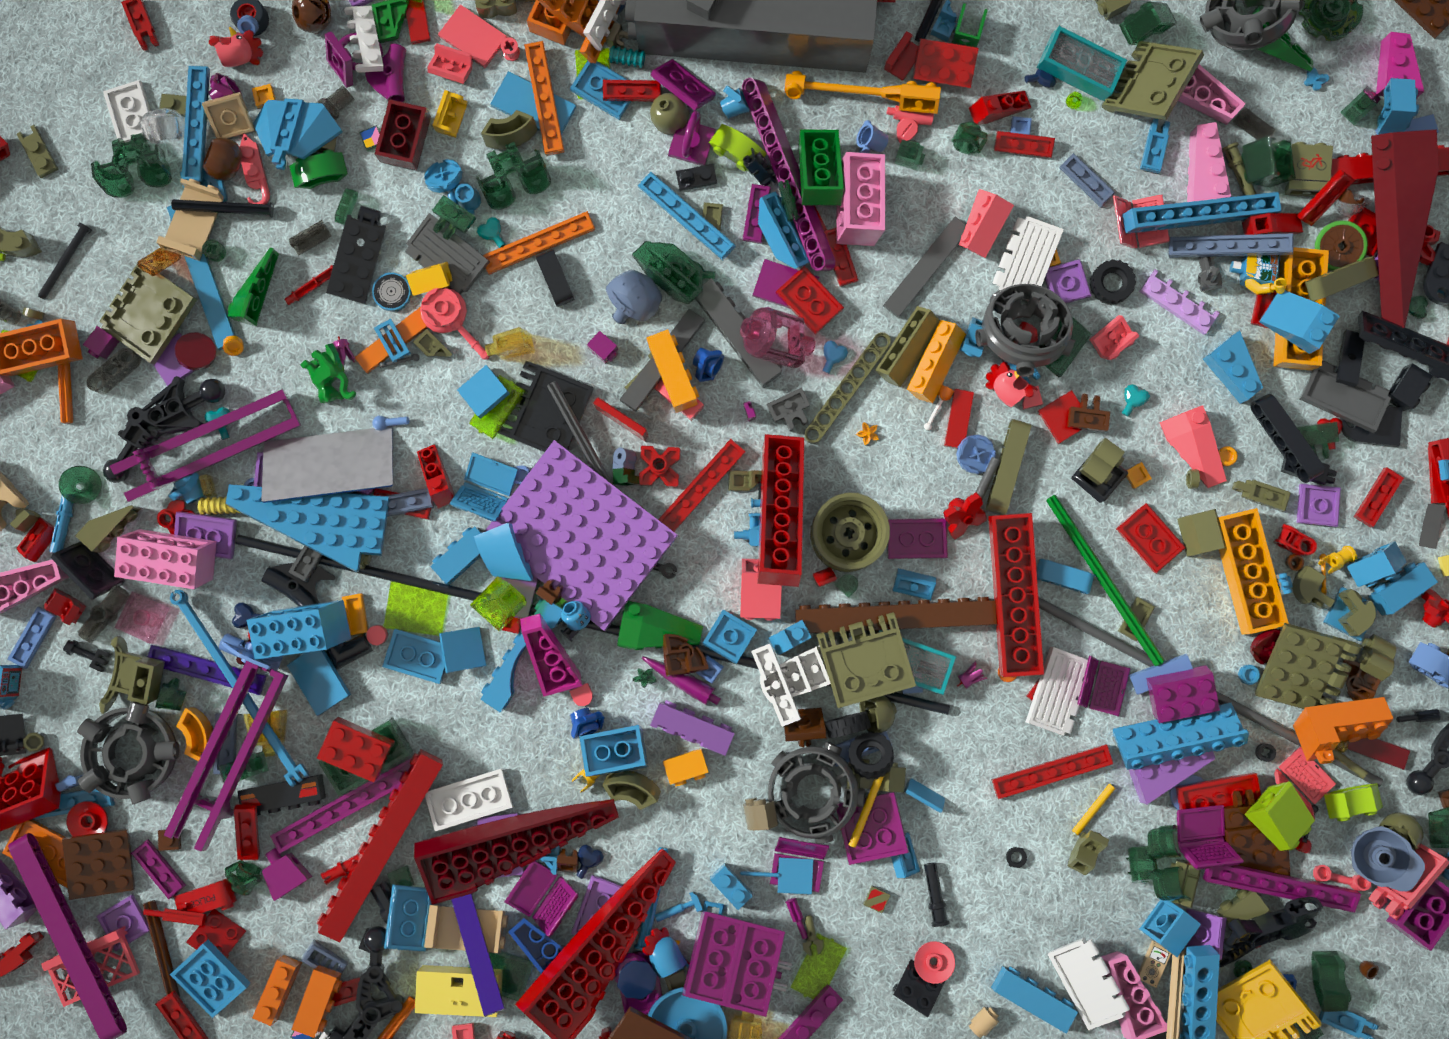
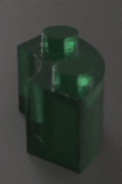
(1330, 981)

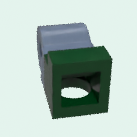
(624, 467)

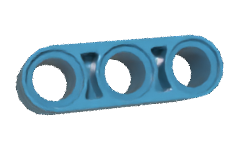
(1065, 576)

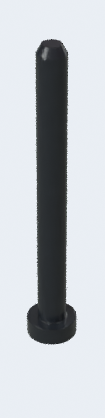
(64, 260)

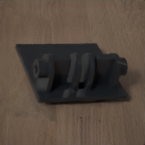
(12, 734)
(916, 991)

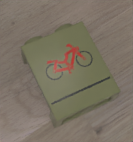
(1311, 167)

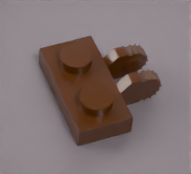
(1089, 419)
(1234, 815)

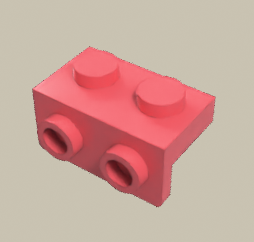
(450, 63)
(1113, 338)

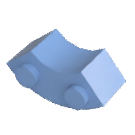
(1431, 662)

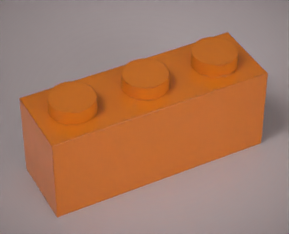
(277, 990)
(317, 1001)

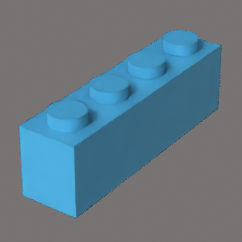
(1035, 999)

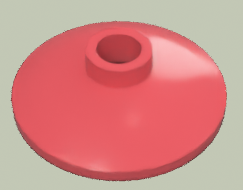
(942, 969)

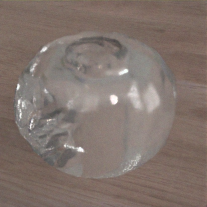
(163, 126)

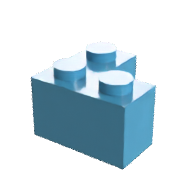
(1398, 106)
(1381, 563)

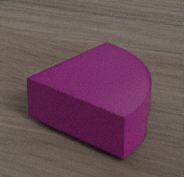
(749, 411)

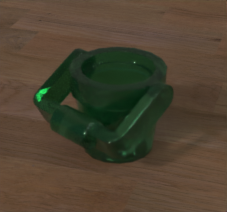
(967, 138)
(171, 696)
(245, 878)

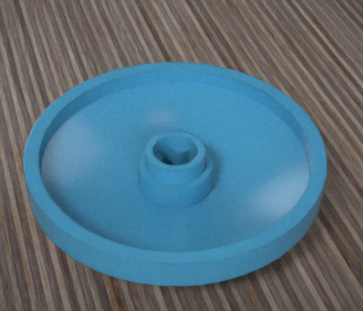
(690, 1016)

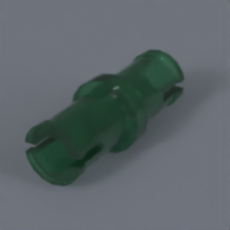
(788, 200)

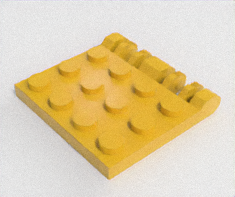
(1262, 1006)

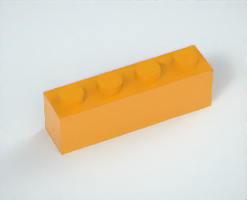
(936, 361)
(672, 372)

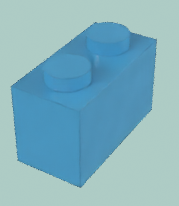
(731, 886)

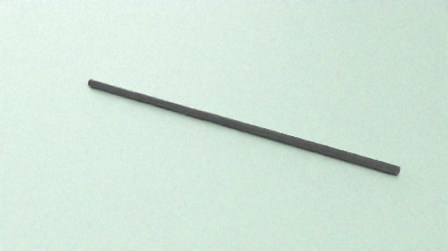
(1222, 699)

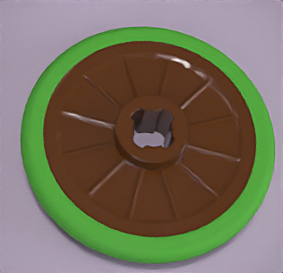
(1351, 237)

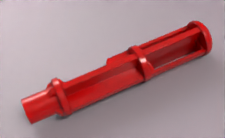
(309, 286)

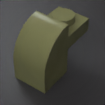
(1306, 588)
(1361, 613)
(1086, 851)

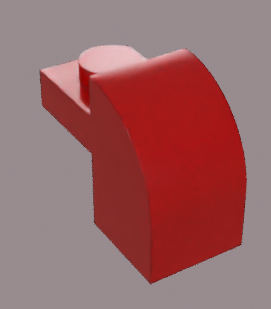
(64, 606)

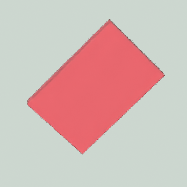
(472, 35)

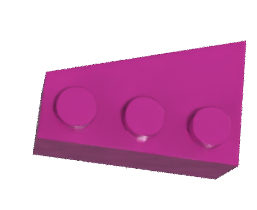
(1397, 61)

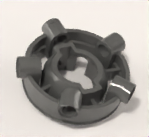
(1247, 31)
(1016, 344)
(153, 753)
(784, 808)

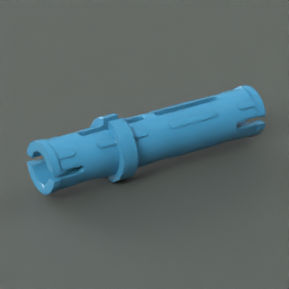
(61, 527)

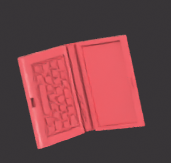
(1144, 238)
(1306, 777)

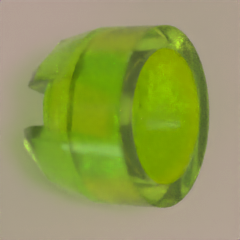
(1069, 101)

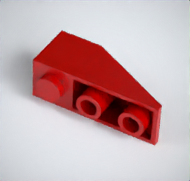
(998, 106)
(1272, 224)
(435, 476)

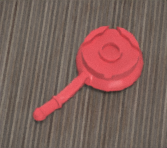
(444, 312)

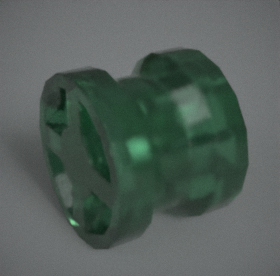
(218, 252)

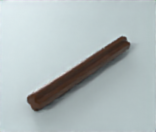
(161, 949)

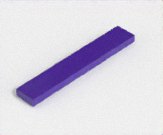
(200, 668)
(478, 955)

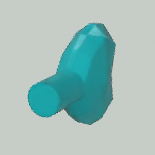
(491, 231)
(1134, 398)
(211, 415)

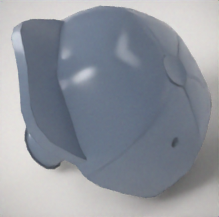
(633, 296)
(1386, 859)

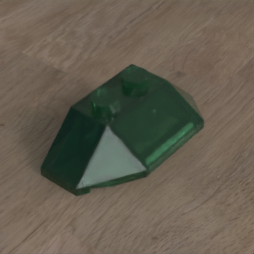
(670, 270)

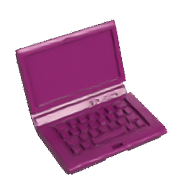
(1107, 687)
(1202, 840)
(800, 848)
(531, 890)

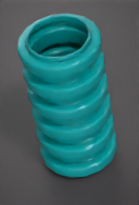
(627, 56)

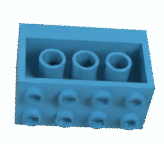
(299, 629)

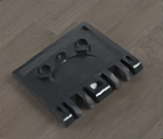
(539, 416)

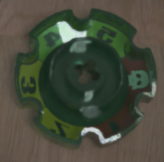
(1331, 17)

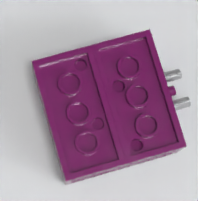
(735, 964)

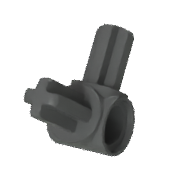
(1209, 276)

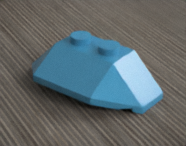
(780, 233)

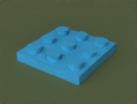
(210, 978)

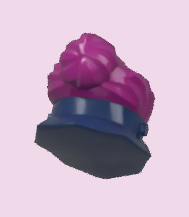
(635, 977)

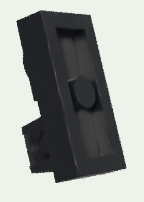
(696, 177)

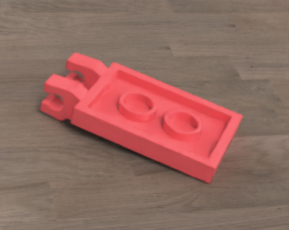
(1401, 900)

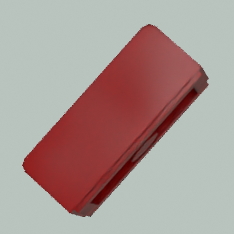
(36, 540)

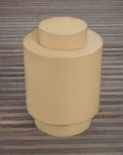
(984, 1021)

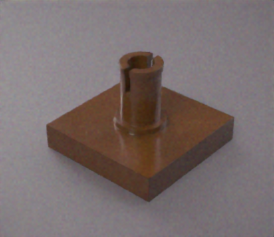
(807, 728)

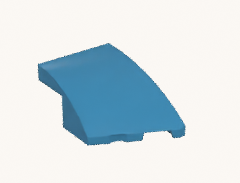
(503, 553)

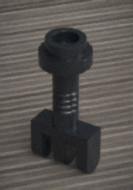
(96, 658)

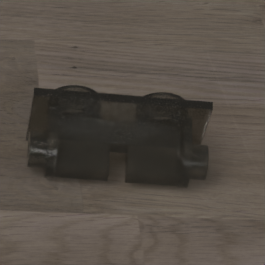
(1253, 124)
(310, 237)

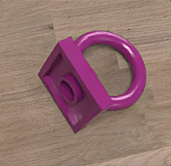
(340, 58)
(692, 141)

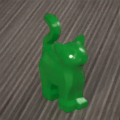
(324, 371)

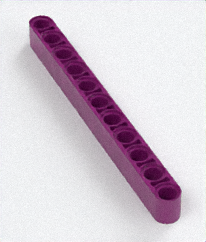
(781, 167)
(67, 937)

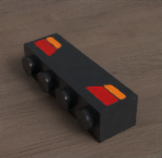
(281, 794)

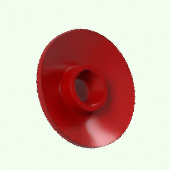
(78, 822)

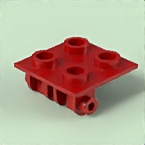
(220, 932)

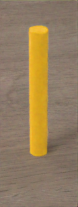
(1093, 809)

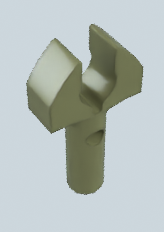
(812, 937)

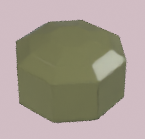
(33, 742)

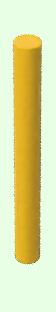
(865, 812)

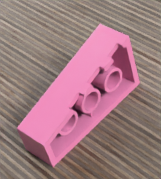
(1211, 97)
(1206, 165)
(28, 581)
(1144, 1017)

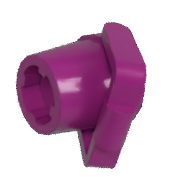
(224, 87)

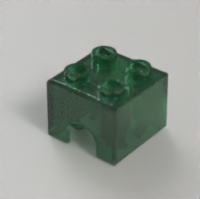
(1268, 162)

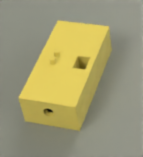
(449, 991)

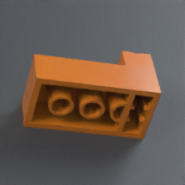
(1327, 725)

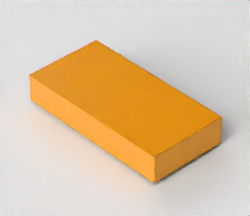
(356, 613)

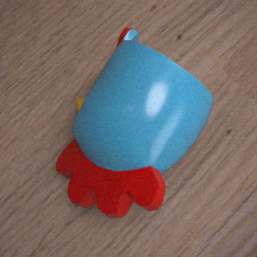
(664, 953)

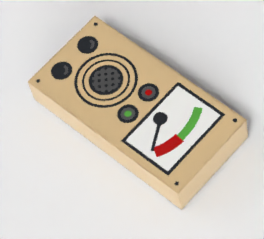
(1153, 964)

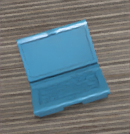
(490, 475)

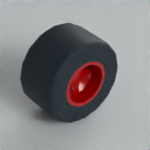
(252, 8)

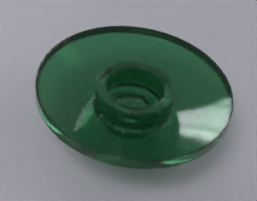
(80, 475)

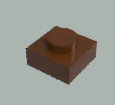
(166, 843)

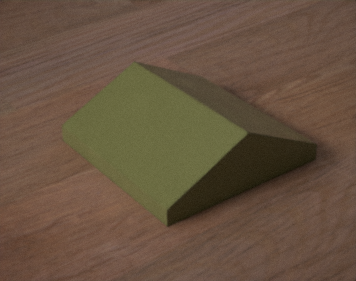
(1201, 532)

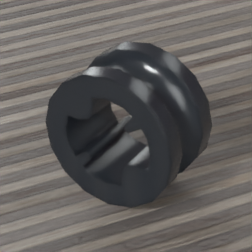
(1271, 755)

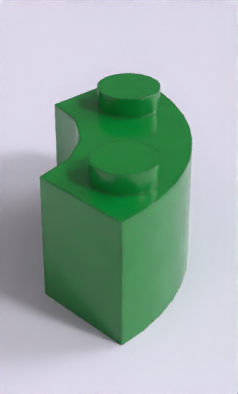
(318, 169)

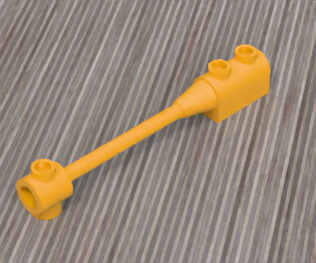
(909, 95)

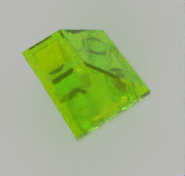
(499, 603)

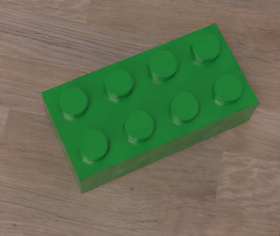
(820, 167)

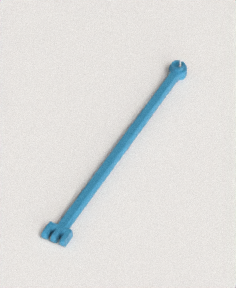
(291, 767)

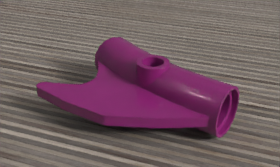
(390, 80)

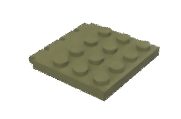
(147, 313)

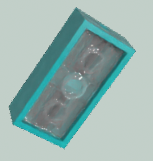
(1081, 63)
(929, 666)

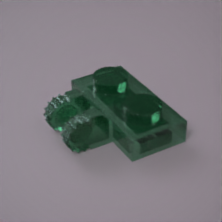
(454, 215)
(1320, 434)

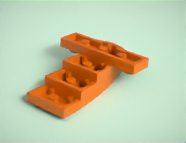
(576, 16)

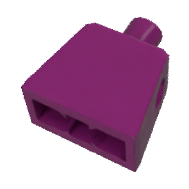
(283, 873)

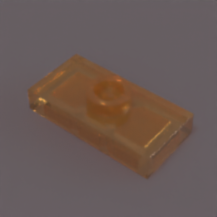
(158, 261)

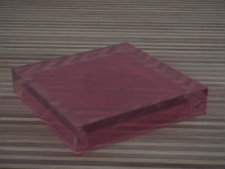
(142, 617)

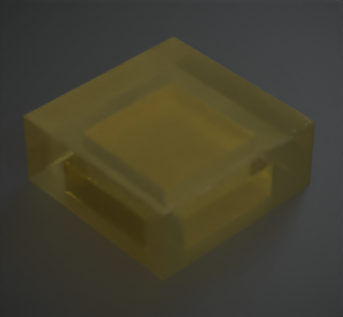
(207, 485)

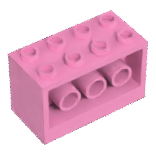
(862, 210)
(165, 559)

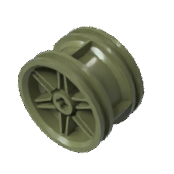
(866, 512)

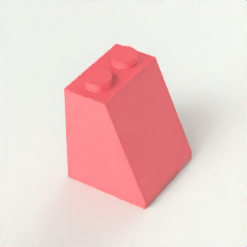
(758, 599)

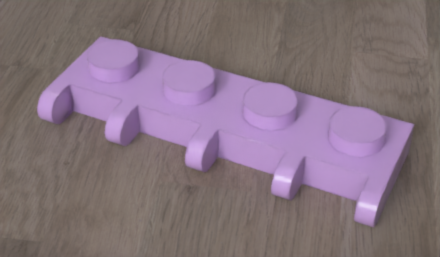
(1178, 303)

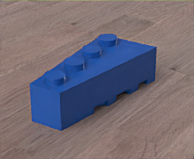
(535, 944)

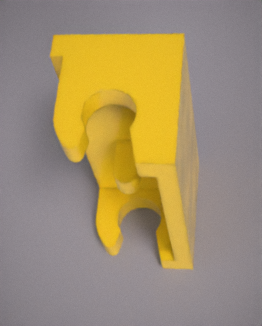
(450, 114)
(429, 278)

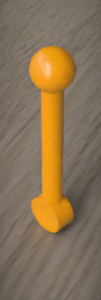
(1323, 571)

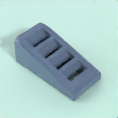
(328, 954)

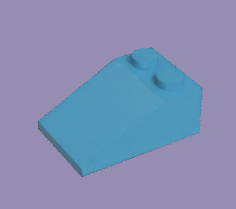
(1299, 320)
(613, 751)

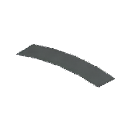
(1431, 526)

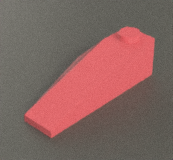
(1195, 442)

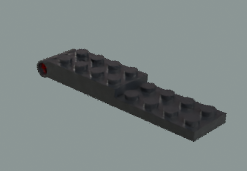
(1406, 343)

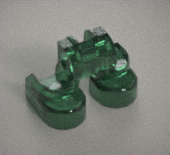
(151, 167)
(497, 187)
(1145, 868)

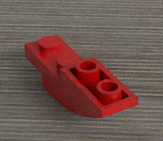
(18, 955)

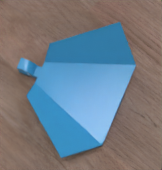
(294, 129)

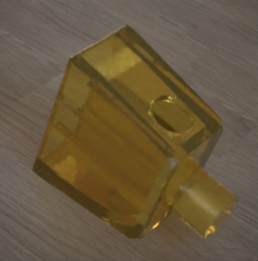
(511, 344)
(278, 722)
(745, 1027)

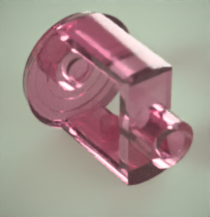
(760, 333)

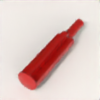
(178, 916)

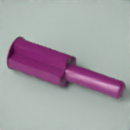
(797, 916)

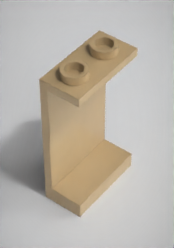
(191, 228)
(444, 930)

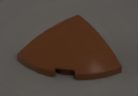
(681, 657)
(1359, 683)

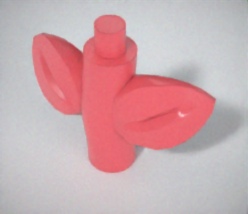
(909, 122)

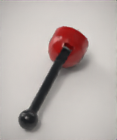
(1305, 844)

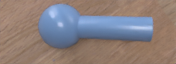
(381, 422)

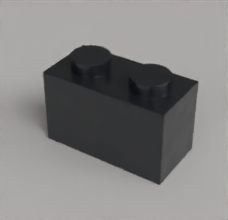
(1409, 387)

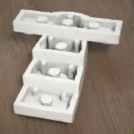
(790, 678)

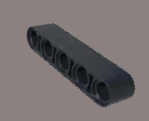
(1287, 438)

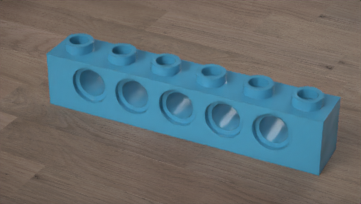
(1200, 992)

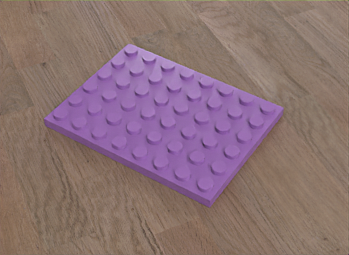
(584, 534)

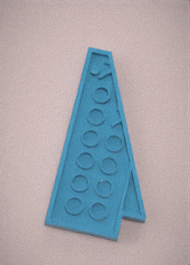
(331, 524)

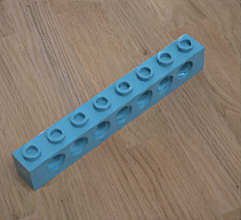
(1199, 212)

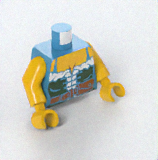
(1259, 274)

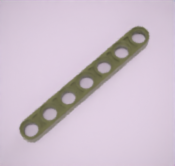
(851, 379)

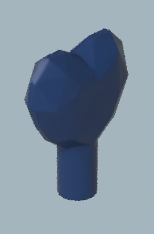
(1042, 77)
(242, 613)
(588, 859)

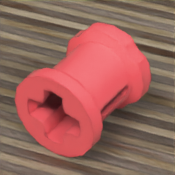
(510, 43)

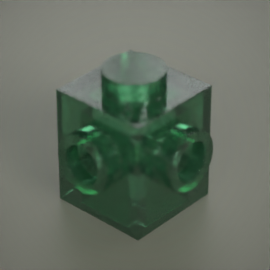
(910, 154)

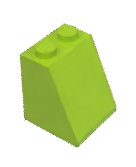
(1281, 816)

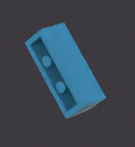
(458, 557)
(1402, 588)

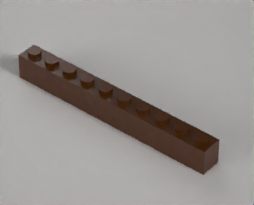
(907, 615)

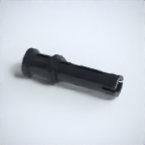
(936, 903)

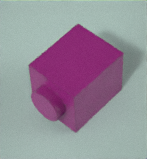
(100, 343)
(603, 347)

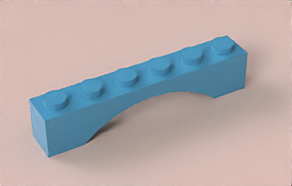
(501, 688)

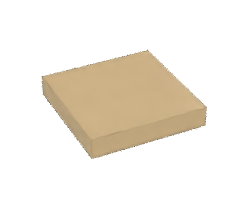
(228, 116)

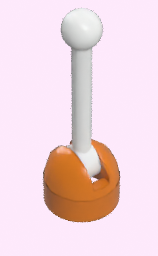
(944, 394)

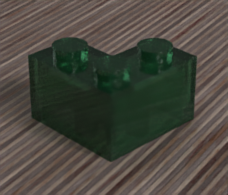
(1149, 20)

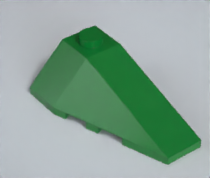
(1286, 50)
(251, 296)
(645, 626)

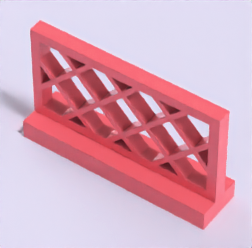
(96, 945)

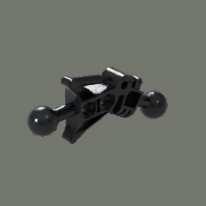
(171, 422)

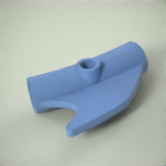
(244, 650)

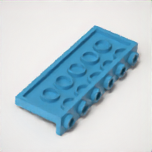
(1173, 740)

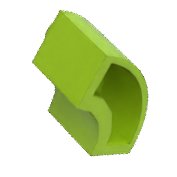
(733, 145)
(1353, 801)

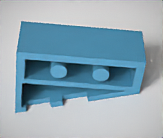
(1235, 368)

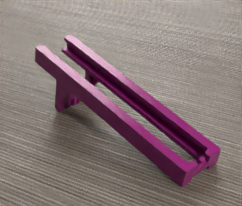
(156, 482)
(221, 808)

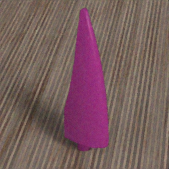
(687, 683)

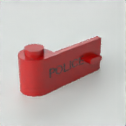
(207, 898)

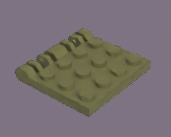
(1153, 81)
(867, 664)
(1303, 667)

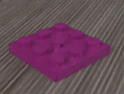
(882, 833)

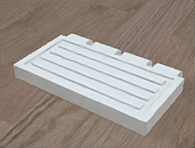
(1030, 254)
(1057, 692)
(1087, 984)

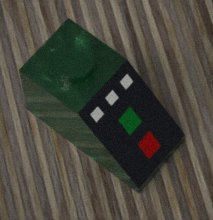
(1360, 105)

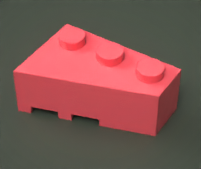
(985, 222)

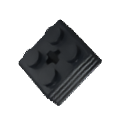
(1102, 491)

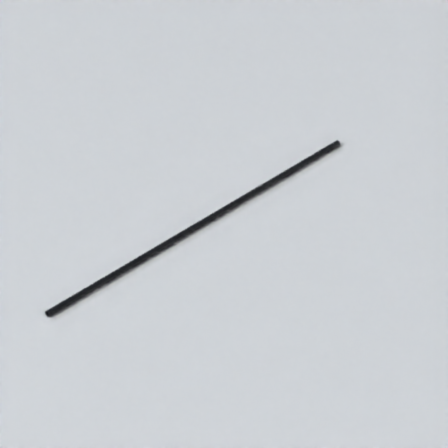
(472, 595)

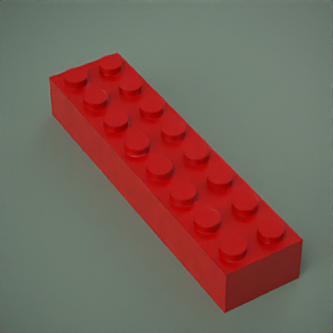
(781, 511)
(1016, 595)

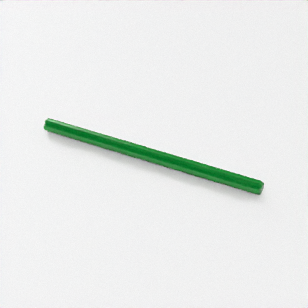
(1105, 580)

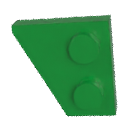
(389, 19)

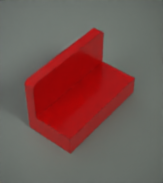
(902, 57)

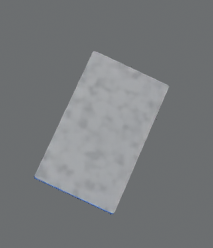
(327, 464)

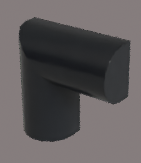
(349, 651)

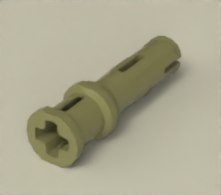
(1237, 165)

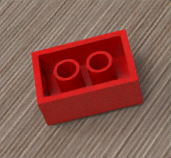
(945, 63)
(355, 749)

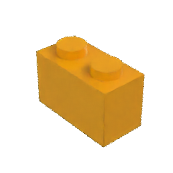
(685, 767)

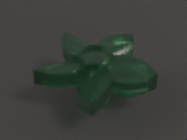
(645, 677)

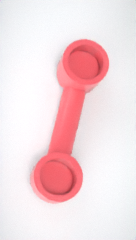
(1323, 873)

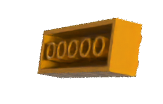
(1296, 270)
(1251, 573)

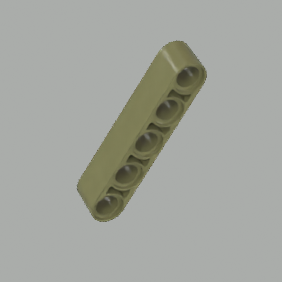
(1341, 278)
(1008, 469)

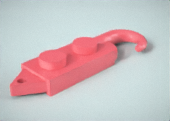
(254, 169)

